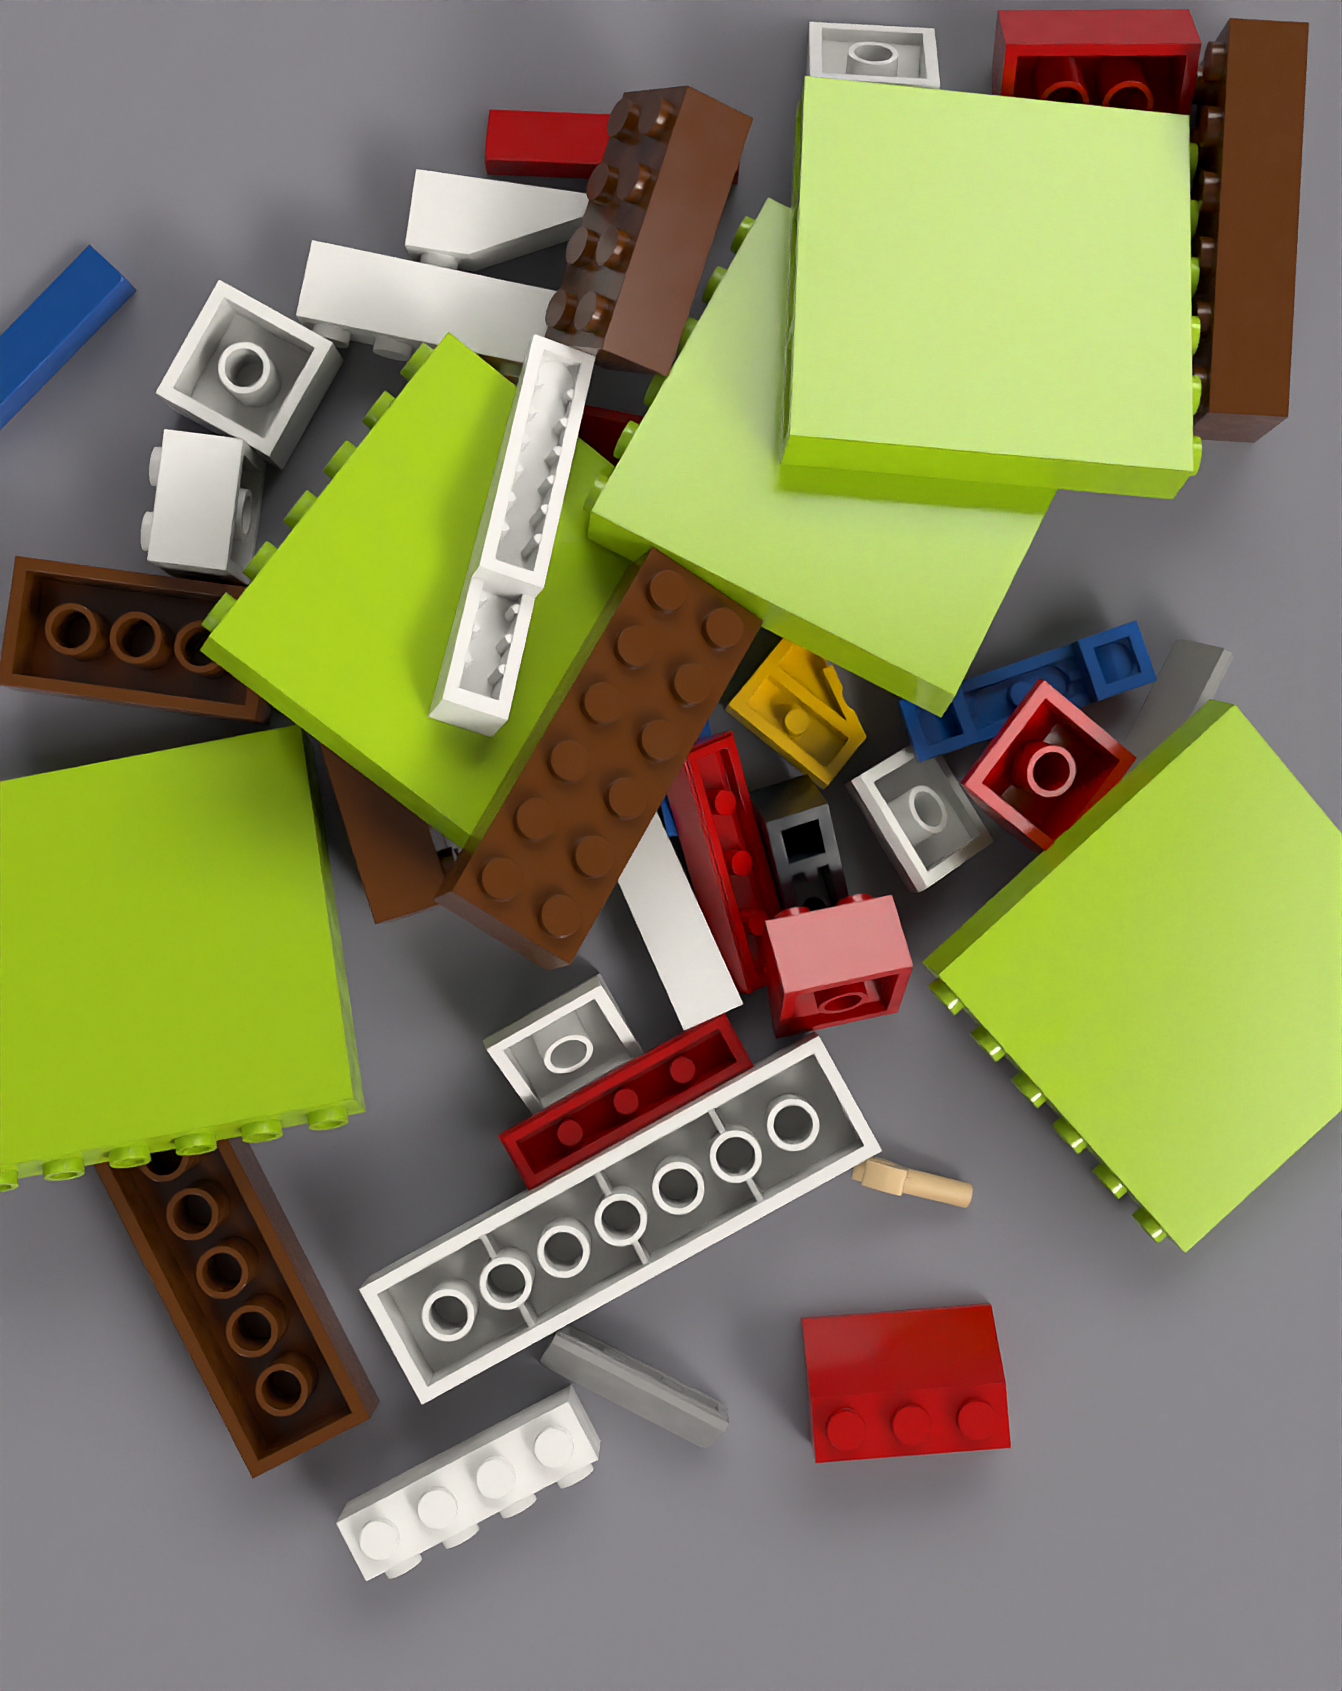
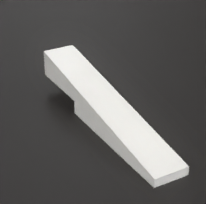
(513, 539)
(676, 930)

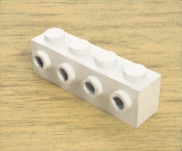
(470, 1483)

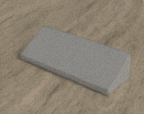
(1182, 687)
(635, 1386)

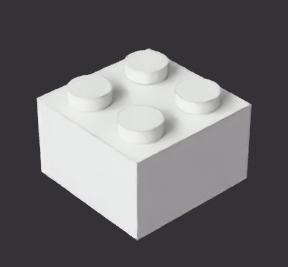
(250, 374)
(204, 507)

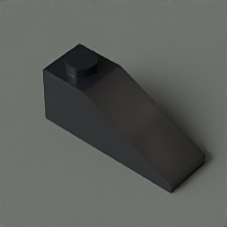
(800, 844)

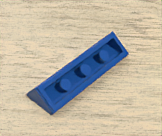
(57, 327)

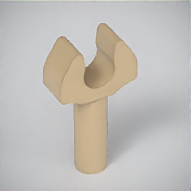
(897, 1179)

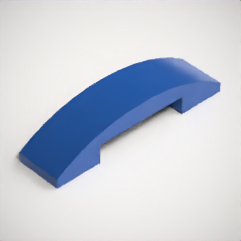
(1079, 671)

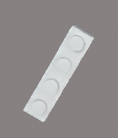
(409, 302)

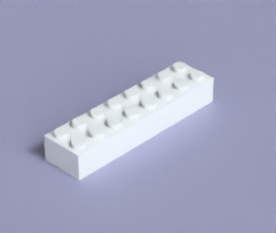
(618, 1218)

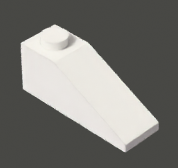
(485, 221)

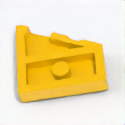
(800, 712)

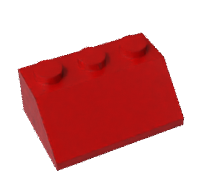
(1098, 57)
(904, 1383)

